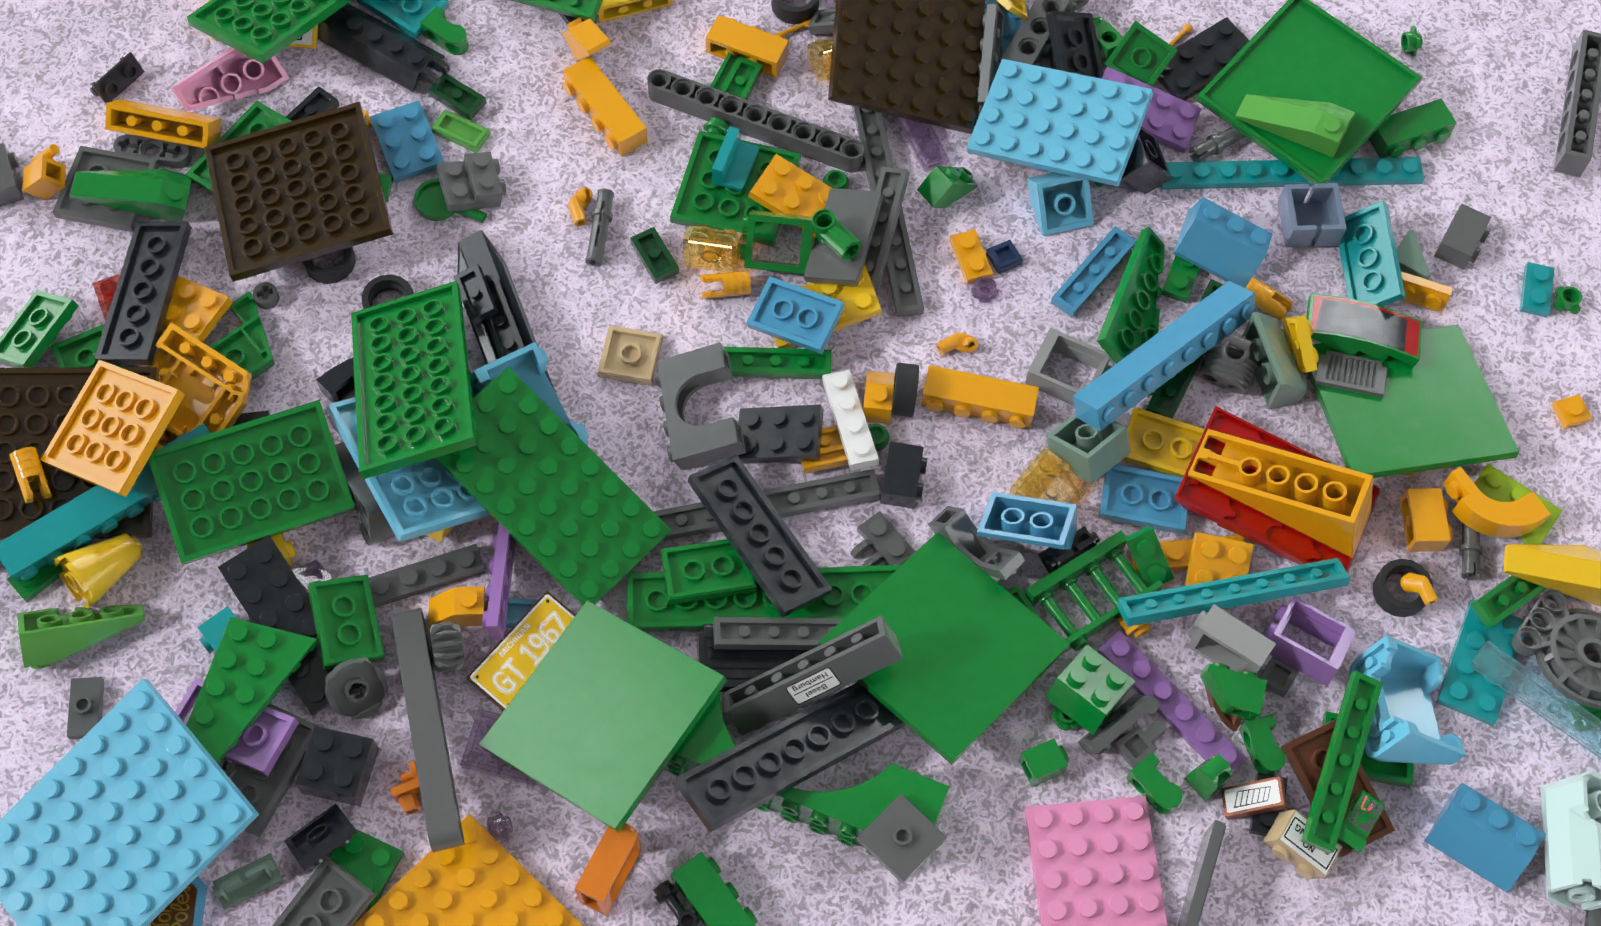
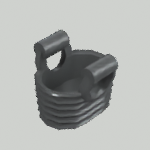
(1229, 366)

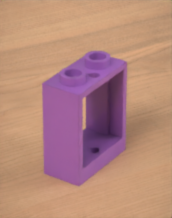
(1318, 625)

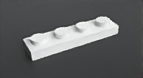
(850, 420)

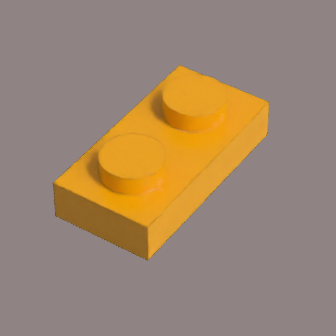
(970, 256)
(1425, 292)

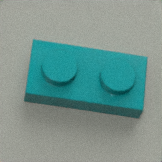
(1537, 289)

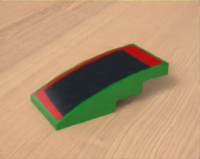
(1364, 327)

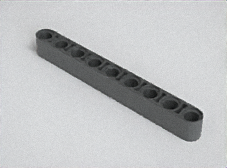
(692, 97)
(427, 731)

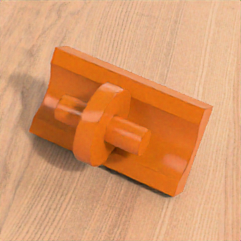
(407, 792)

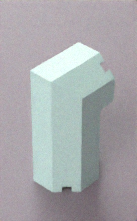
(1573, 840)

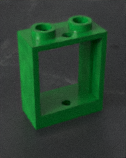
(749, 226)

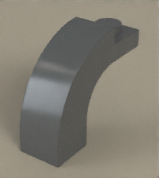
(961, 532)

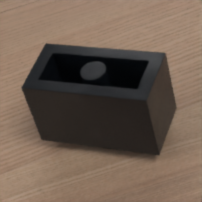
(902, 475)

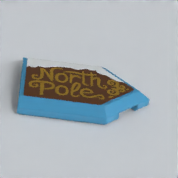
(186, 908)

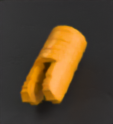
(734, 284)
(1269, 299)
(27, 470)

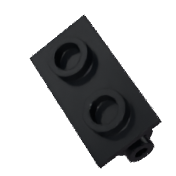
(117, 78)
(1055, 558)

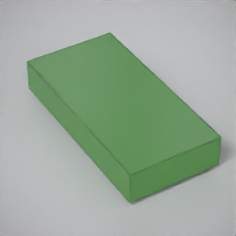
(460, 131)

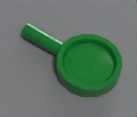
(432, 206)

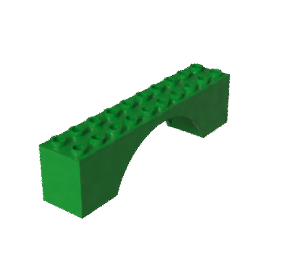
(838, 812)

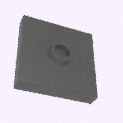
(901, 838)

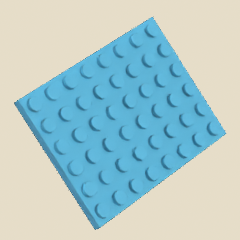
(119, 822)

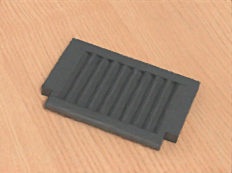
(1351, 373)

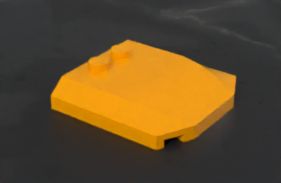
(212, 384)

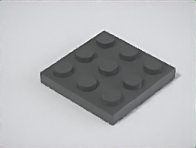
(90, 213)

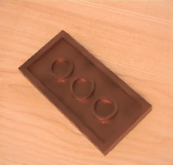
(1307, 758)

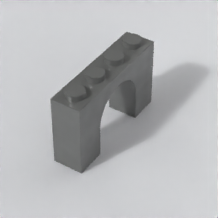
(679, 379)

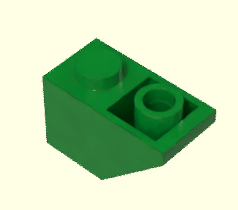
(946, 185)
(1235, 692)

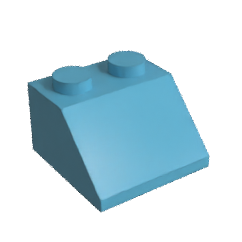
(1060, 202)

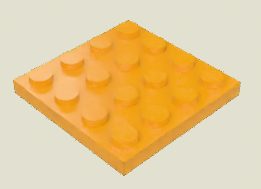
(112, 427)

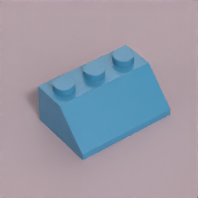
(1222, 242)
(1029, 521)
(1484, 837)

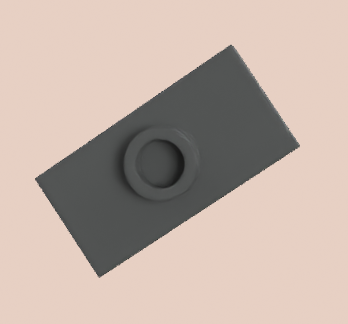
(84, 705)

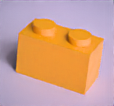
(1425, 519)

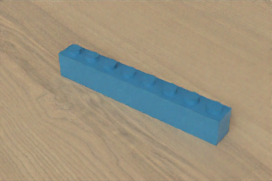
(1164, 355)

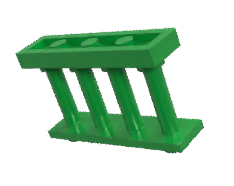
(1066, 578)

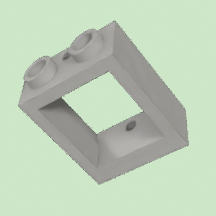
(1072, 348)
(1229, 641)

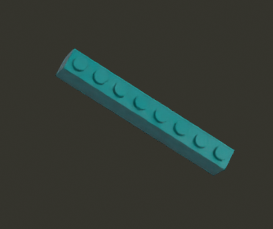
(79, 521)

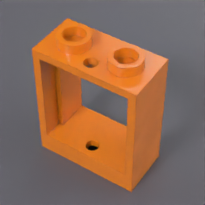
(608, 868)

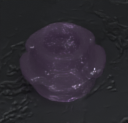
(984, 283)
(499, 826)

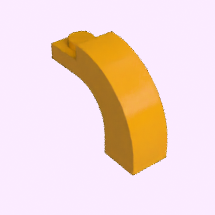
(1492, 516)

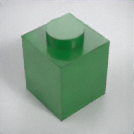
(1044, 762)

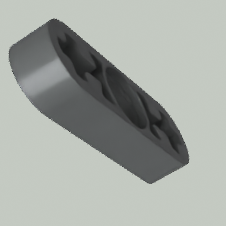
(143, 144)

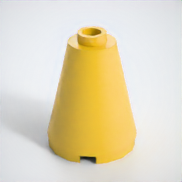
(97, 567)

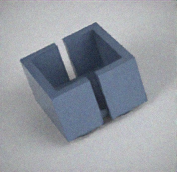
(1316, 221)

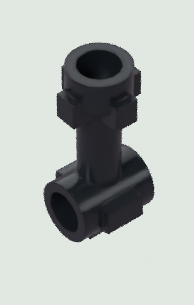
(666, 893)

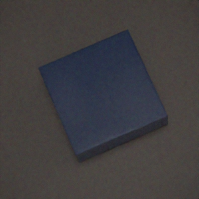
(1004, 256)

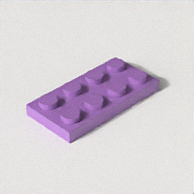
(1167, 116)
(259, 744)

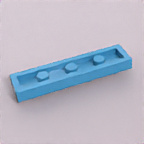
(1093, 271)

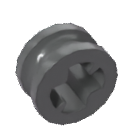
(259, 291)

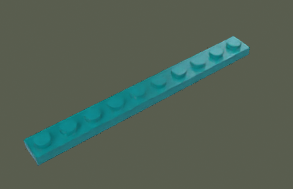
(1277, 174)

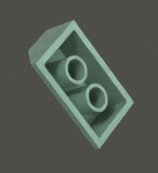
(1276, 364)

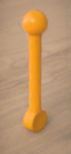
(794, 28)
(1187, 28)

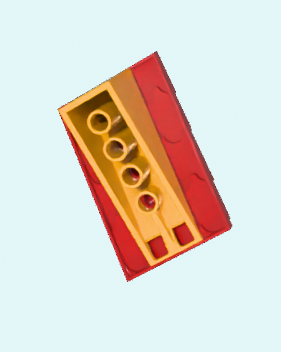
(1253, 477)

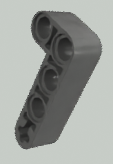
(372, 521)

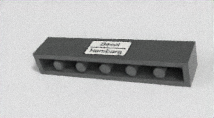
(812, 675)

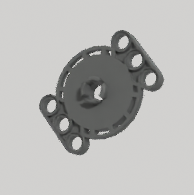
(1565, 642)

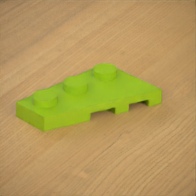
(1505, 489)

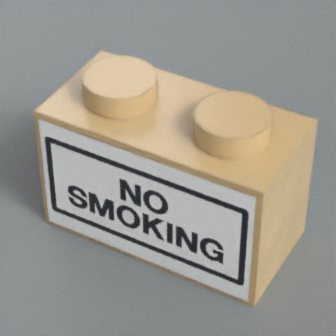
(1286, 844)

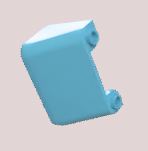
(530, 366)
(1404, 717)

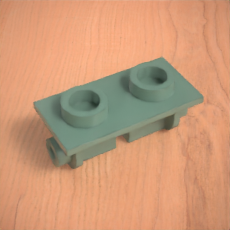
(247, 881)

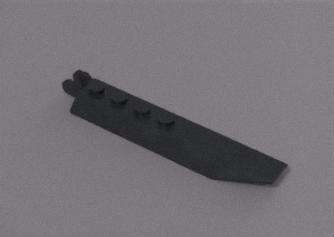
(381, 47)
(509, 327)

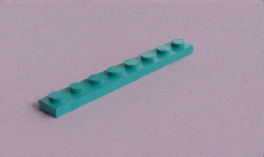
(1233, 592)

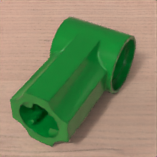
(834, 234)

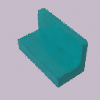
(734, 161)

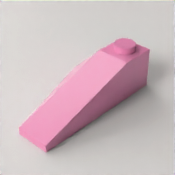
(228, 78)

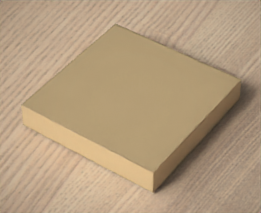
(630, 355)

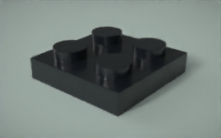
(320, 837)

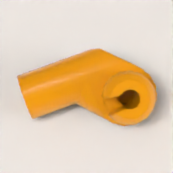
(578, 204)
(959, 342)
(1419, 584)

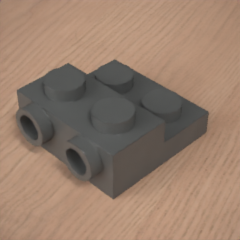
(471, 182)

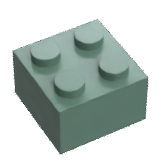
(1088, 450)

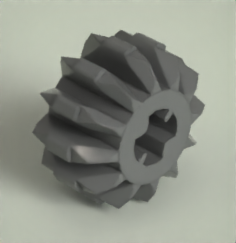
(446, 646)

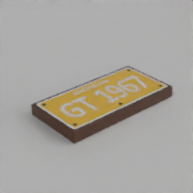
(521, 651)

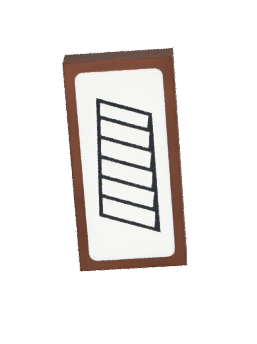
(1254, 798)

